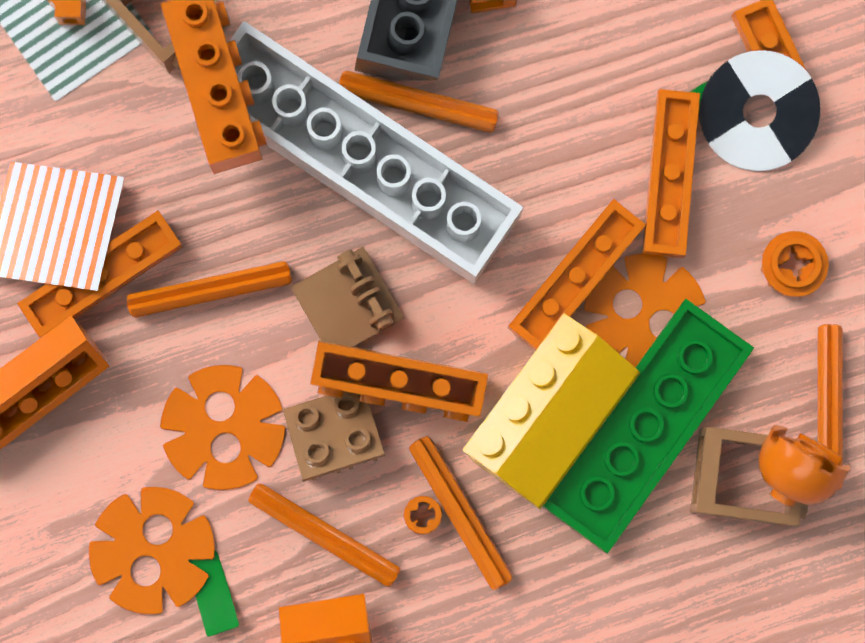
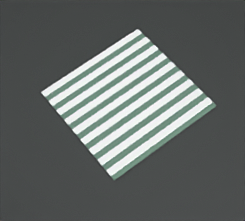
(66, 53)

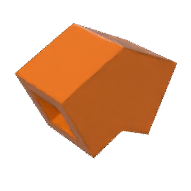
(69, 11)

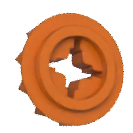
(804, 248)

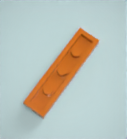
(671, 173)
(125, 260)
(577, 273)

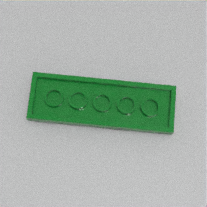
(649, 426)

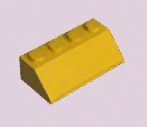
(551, 411)

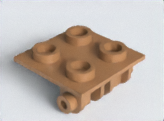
(347, 300)
(332, 434)

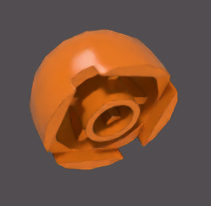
(799, 468)

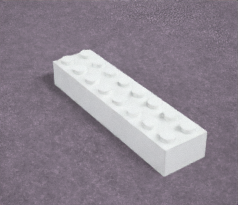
(373, 159)

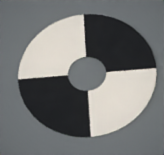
(795, 117)

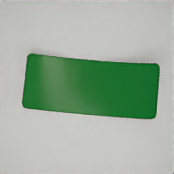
(215, 598)

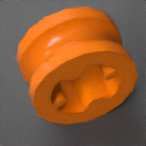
(432, 524)

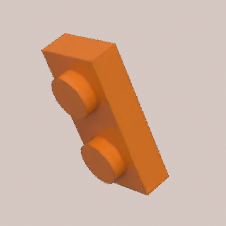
(764, 29)

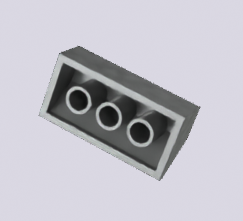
(405, 39)

